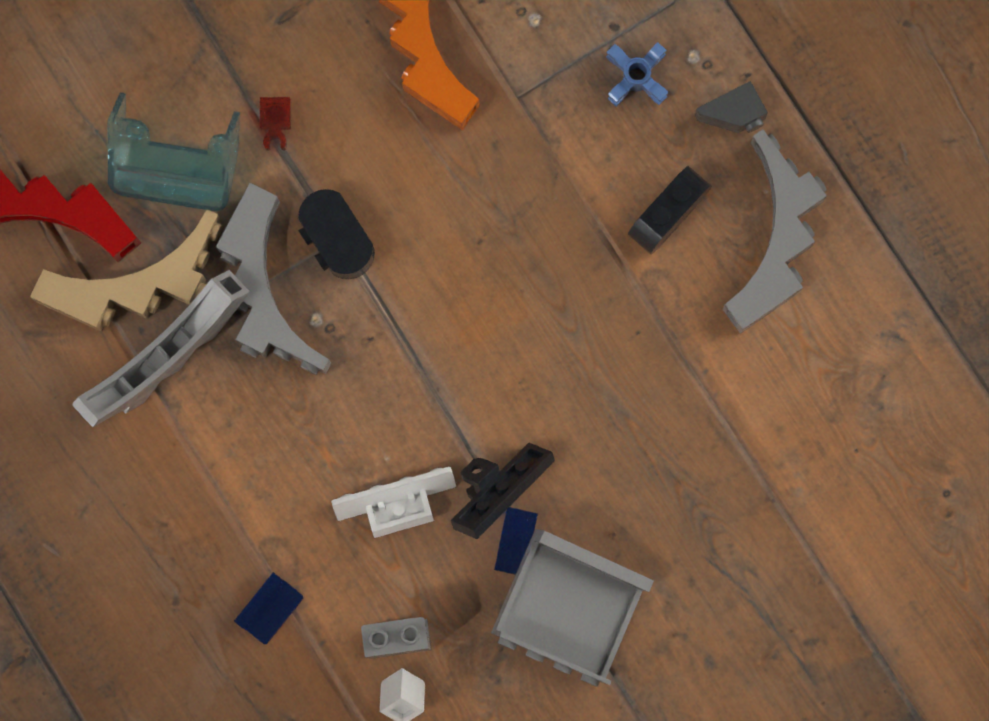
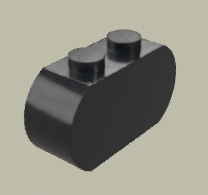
(669, 210)
(335, 234)

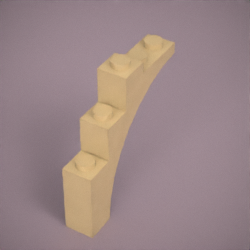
(139, 292)

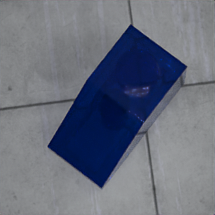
(515, 538)

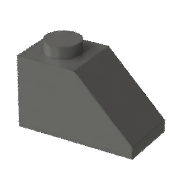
(735, 110)

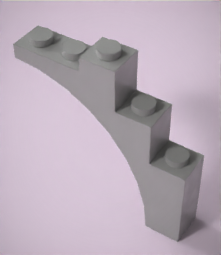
(791, 200)
(246, 243)
(166, 354)

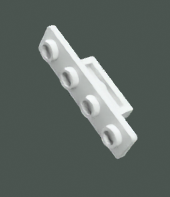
(396, 504)

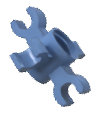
(623, 62)

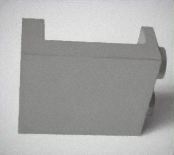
(396, 637)

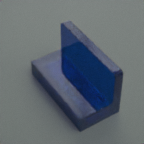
(269, 608)

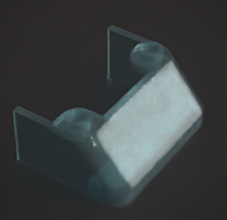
(169, 171)

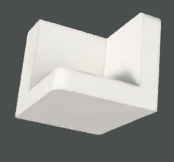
(402, 696)

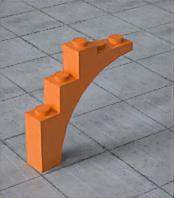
(429, 78)

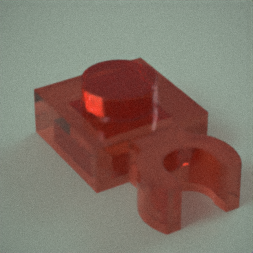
(275, 117)

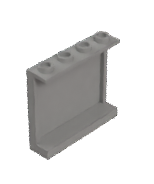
(569, 607)

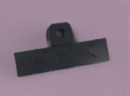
(497, 490)

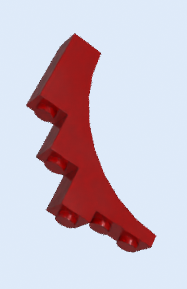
(84, 212)

